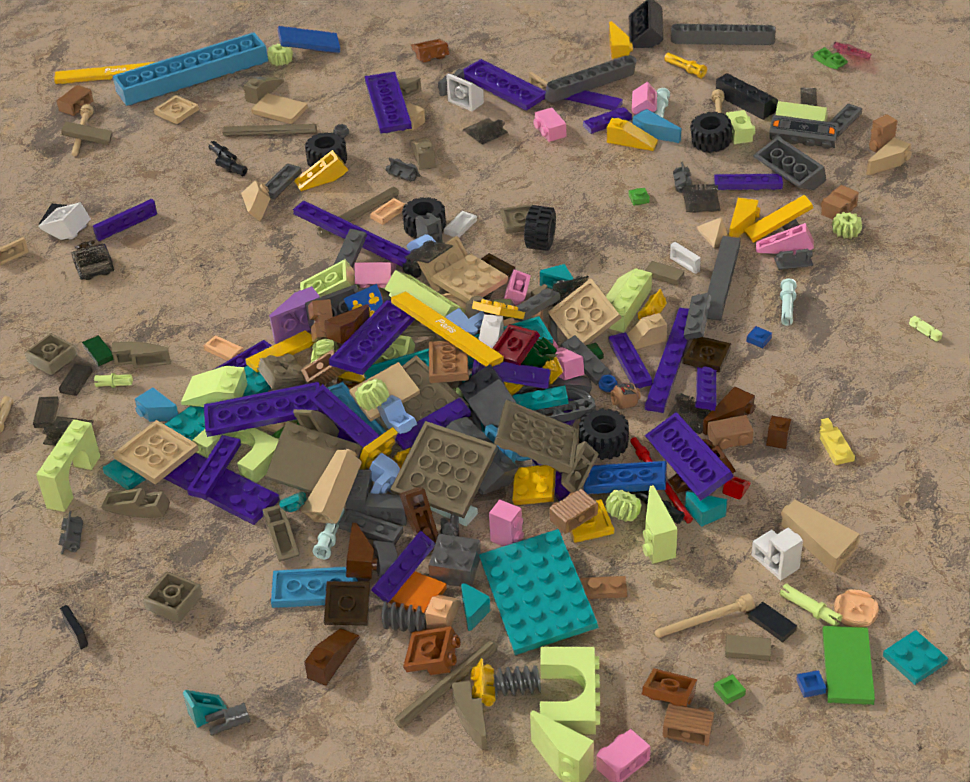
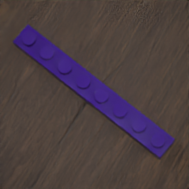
(341, 228)
(669, 365)

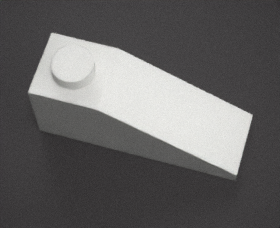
(491, 329)

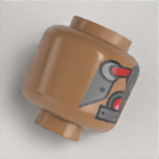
(625, 395)

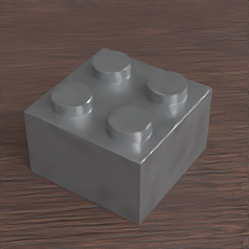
(455, 560)

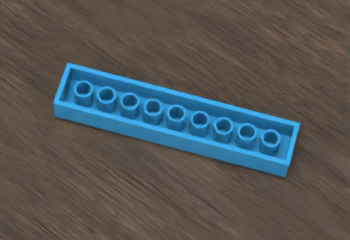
(190, 68)

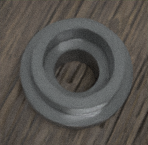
(342, 130)

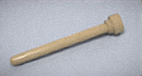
(718, 98)
(86, 113)
(744, 603)

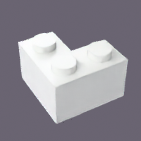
(779, 552)

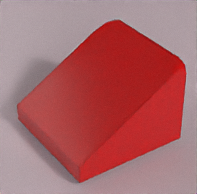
(736, 487)

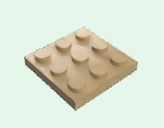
(470, 278)
(585, 313)
(155, 451)

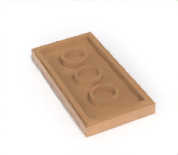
(447, 363)

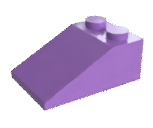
(291, 316)

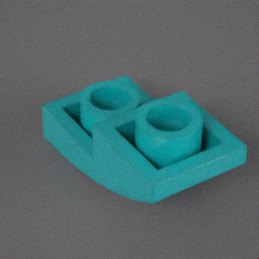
(293, 502)

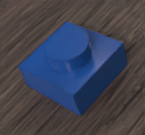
(759, 337)
(811, 683)

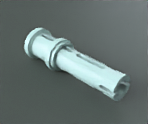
(662, 101)
(787, 296)
(326, 540)

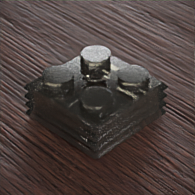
(92, 261)

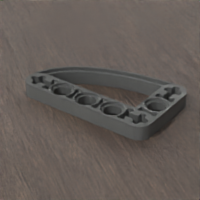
(581, 401)

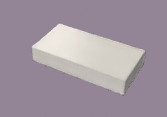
(460, 224)
(685, 257)

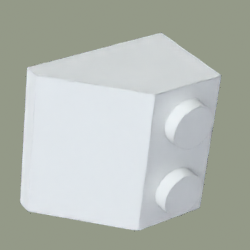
(464, 93)
(66, 221)

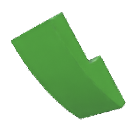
(828, 59)

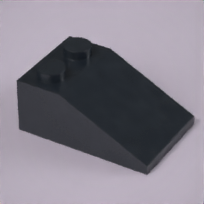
(486, 395)

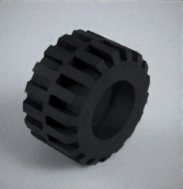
(711, 132)
(322, 144)
(421, 207)
(540, 227)
(605, 432)

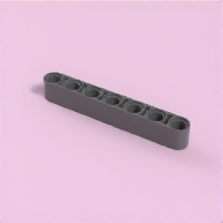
(723, 34)
(590, 78)
(722, 276)

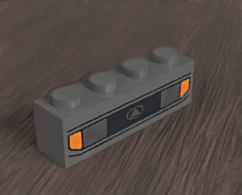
(804, 131)

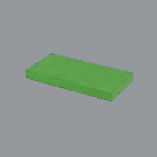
(848, 665)

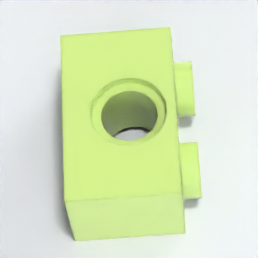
(741, 127)

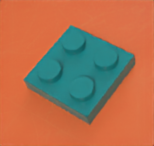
(915, 657)

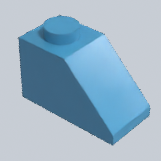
(155, 406)

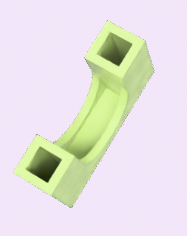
(75, 445)
(254, 463)
(580, 666)

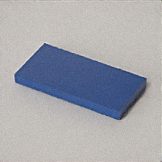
(308, 39)
(626, 477)

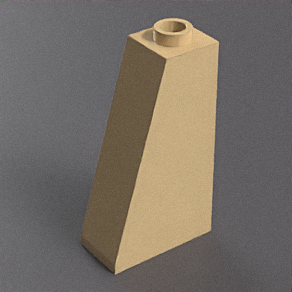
(333, 488)
(821, 535)

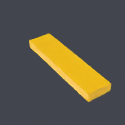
(778, 218)
(289, 346)

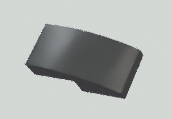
(442, 85)
(578, 382)
(385, 554)

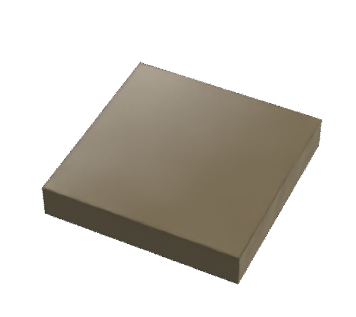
(514, 218)

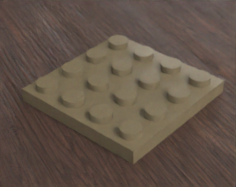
(431, 396)
(537, 437)
(447, 467)

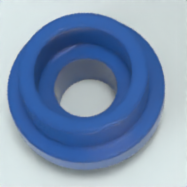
(607, 383)

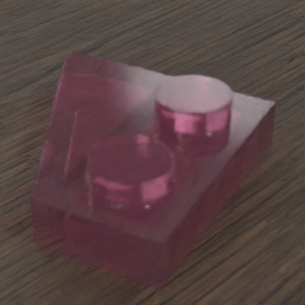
(844, 48)

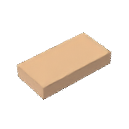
(387, 211)
(222, 348)

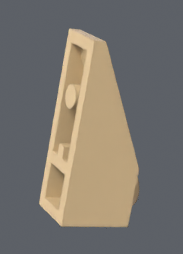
(889, 156)

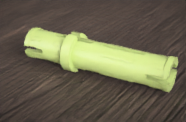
(818, 609)

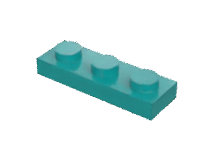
(543, 398)

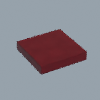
(516, 343)

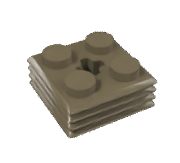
(51, 354)
(281, 371)
(172, 597)

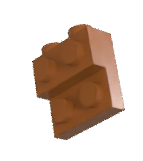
(430, 49)
(432, 651)
(670, 687)

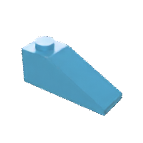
(657, 126)

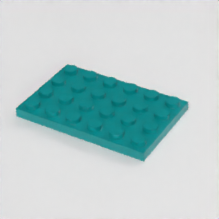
(537, 591)

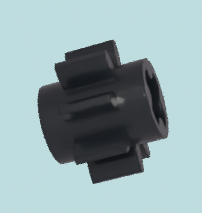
(408, 270)

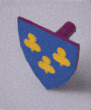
(369, 296)

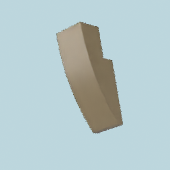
(140, 354)
(316, 421)
(136, 503)
(280, 533)
(470, 713)

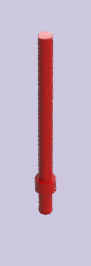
(643, 454)

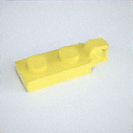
(835, 443)

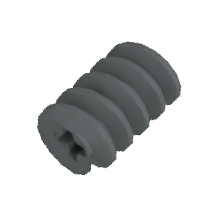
(403, 618)
(517, 680)

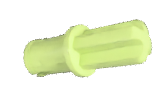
(113, 380)

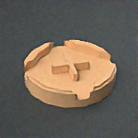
(856, 608)

